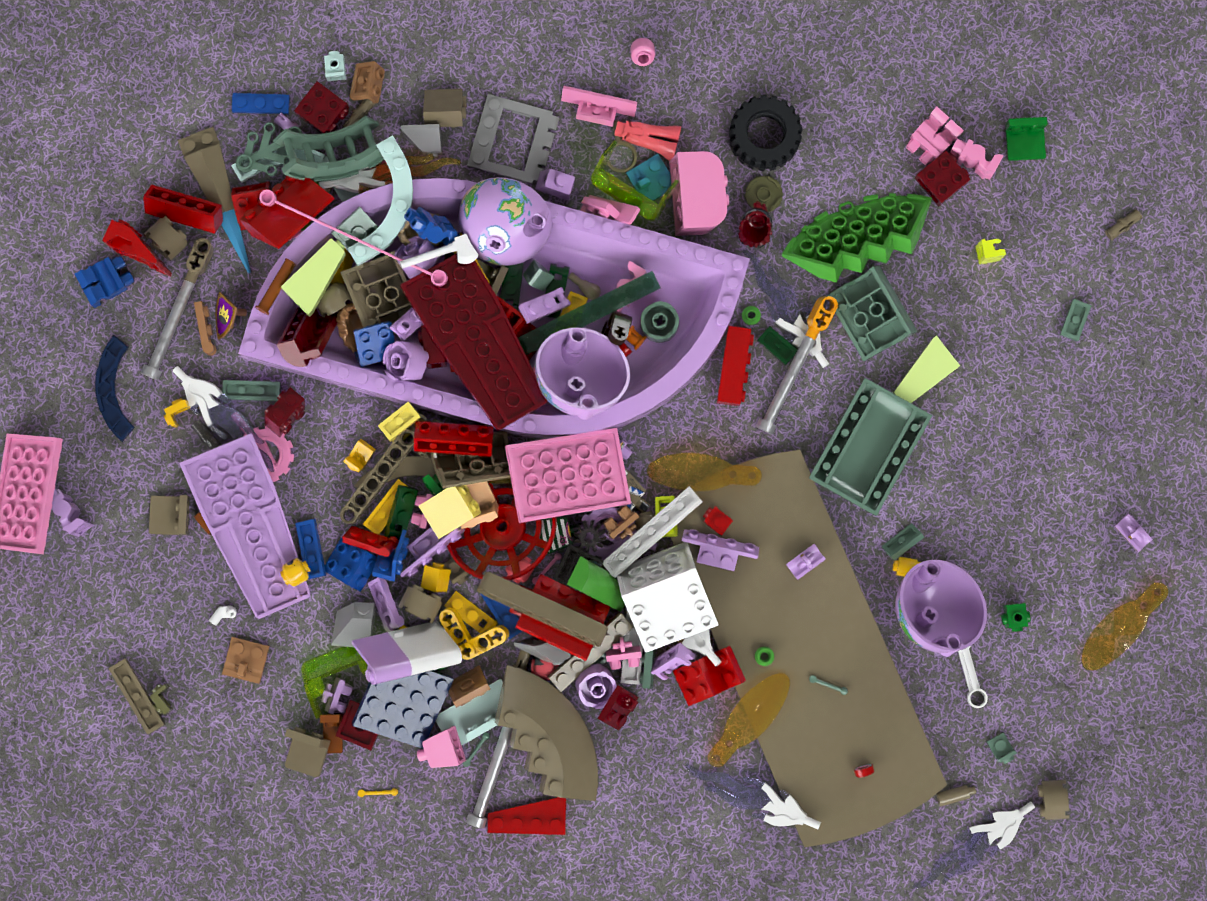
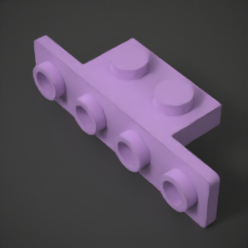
(426, 547)
(719, 551)

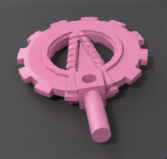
(283, 446)

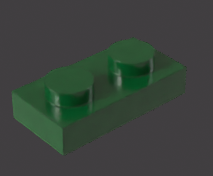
(777, 345)

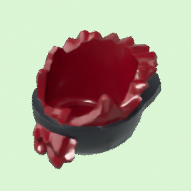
(756, 226)

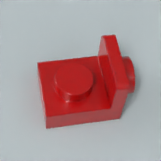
(717, 520)

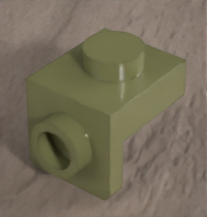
(161, 704)

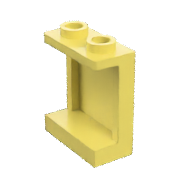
(400, 421)
(450, 509)

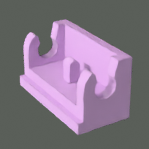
(671, 660)

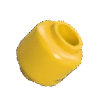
(295, 572)

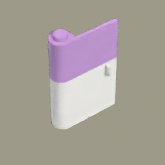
(407, 652)

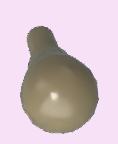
(589, 289)

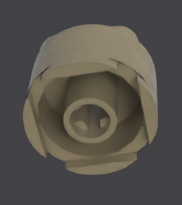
(166, 238)
(420, 604)
(1054, 800)

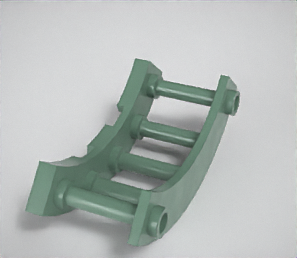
(333, 169)

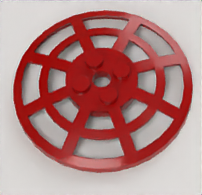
(503, 540)

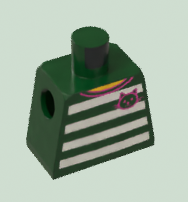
(563, 533)

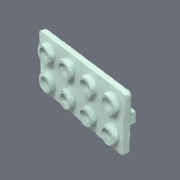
(473, 717)

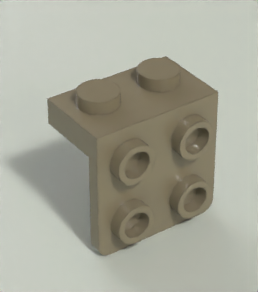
(306, 751)

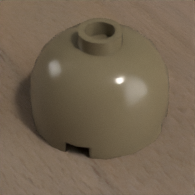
(333, 299)

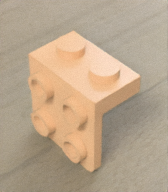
(488, 505)

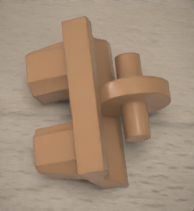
(614, 528)

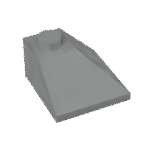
(424, 138)
(353, 623)
(542, 650)

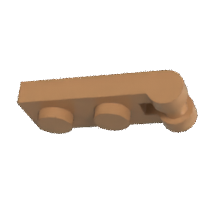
(205, 329)

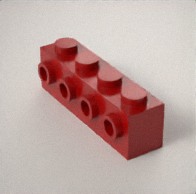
(183, 208)
(734, 366)
(453, 438)

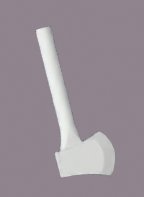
(461, 245)

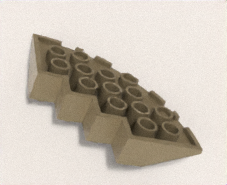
(551, 733)

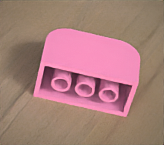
(700, 194)

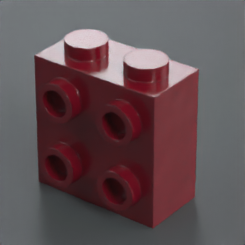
(322, 109)
(942, 178)
(436, 358)
(284, 412)

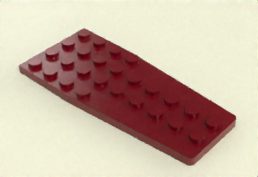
(476, 340)

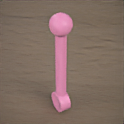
(557, 556)

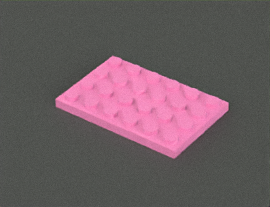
(567, 475)
(27, 491)

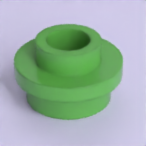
(747, 320)
(769, 660)

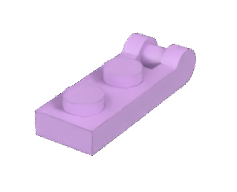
(544, 305)
(385, 604)

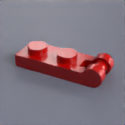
(370, 541)

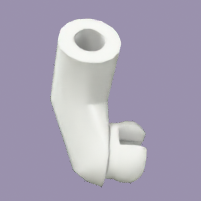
(223, 612)

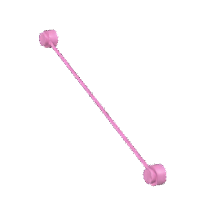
(269, 198)

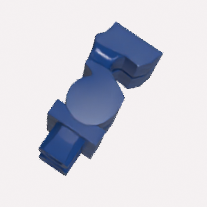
(434, 228)
(108, 280)

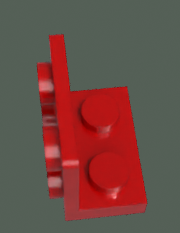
(246, 198)

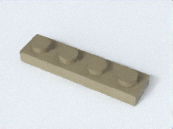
(136, 696)

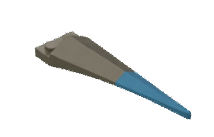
(208, 166)

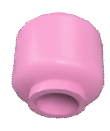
(642, 52)

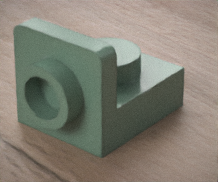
(1001, 748)

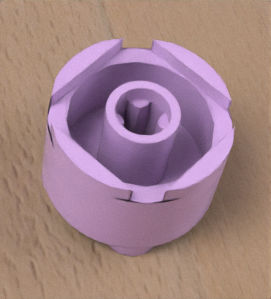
(416, 247)
(405, 360)
(586, 683)

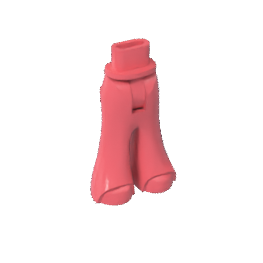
(642, 133)

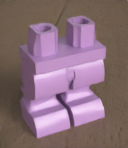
(69, 512)

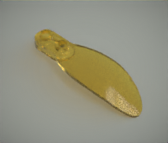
(699, 472)
(1120, 629)
(751, 716)

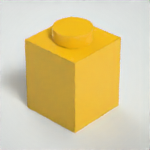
(436, 577)

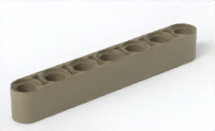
(381, 478)
(542, 609)

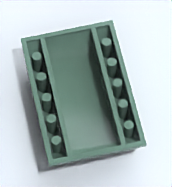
(870, 446)

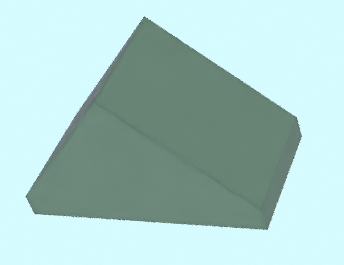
(538, 276)

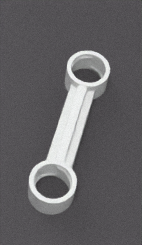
(970, 676)

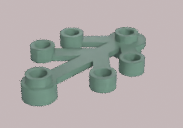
(265, 151)

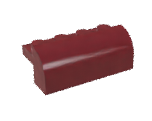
(306, 337)

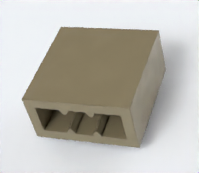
(444, 107)

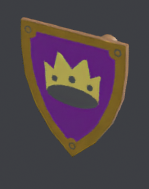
(226, 315)

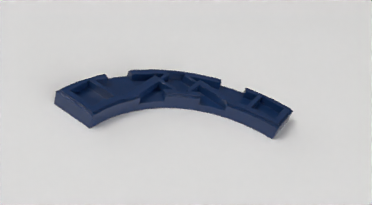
(106, 391)

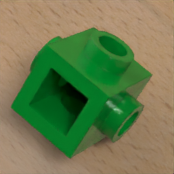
(1009, 613)

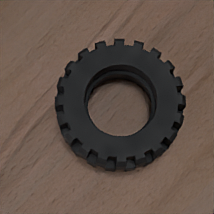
(772, 109)

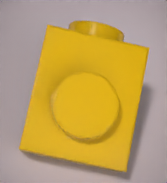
(177, 407)
(359, 456)

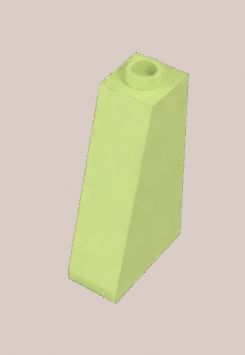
(313, 278)
(927, 371)

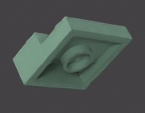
(356, 224)

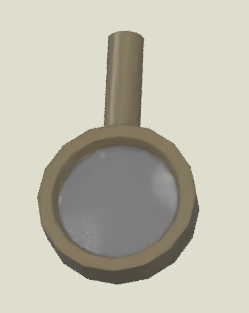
(623, 156)

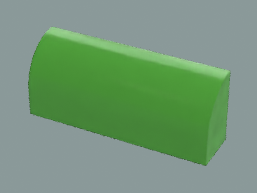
(596, 583)

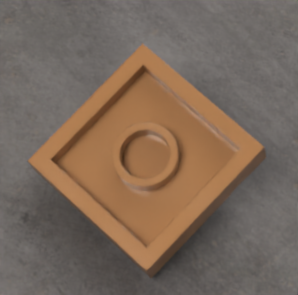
(245, 660)
(468, 686)

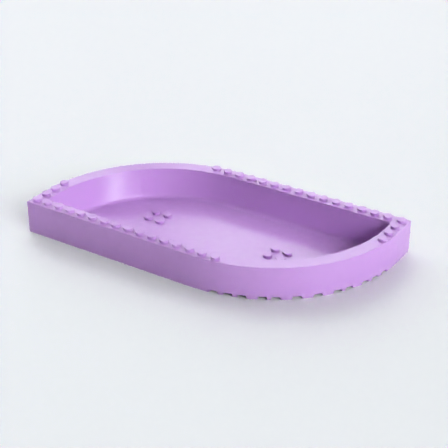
(692, 277)

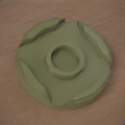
(759, 190)

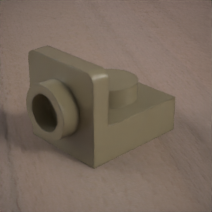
(457, 574)

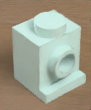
(337, 72)

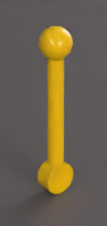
(361, 793)

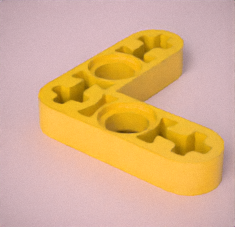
(472, 643)

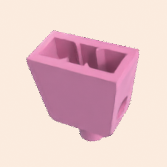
(442, 749)

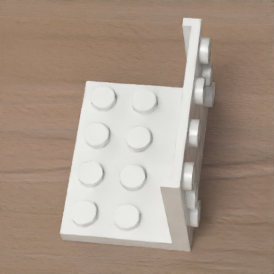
(666, 597)

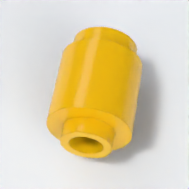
(903, 565)

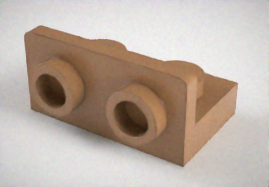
(367, 82)

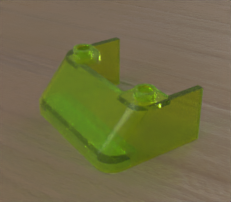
(624, 193)
(326, 665)

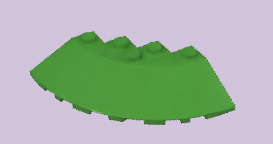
(859, 234)

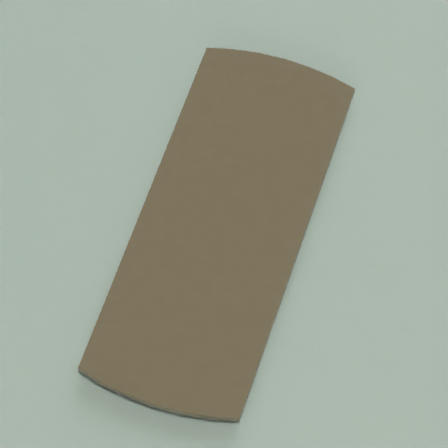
(821, 631)

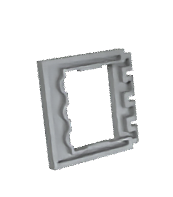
(487, 130)

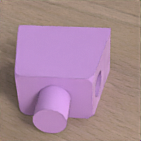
(556, 183)

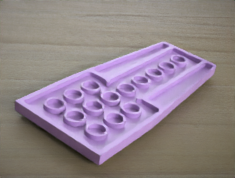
(246, 522)

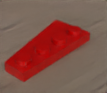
(532, 818)

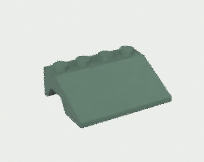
(872, 313)

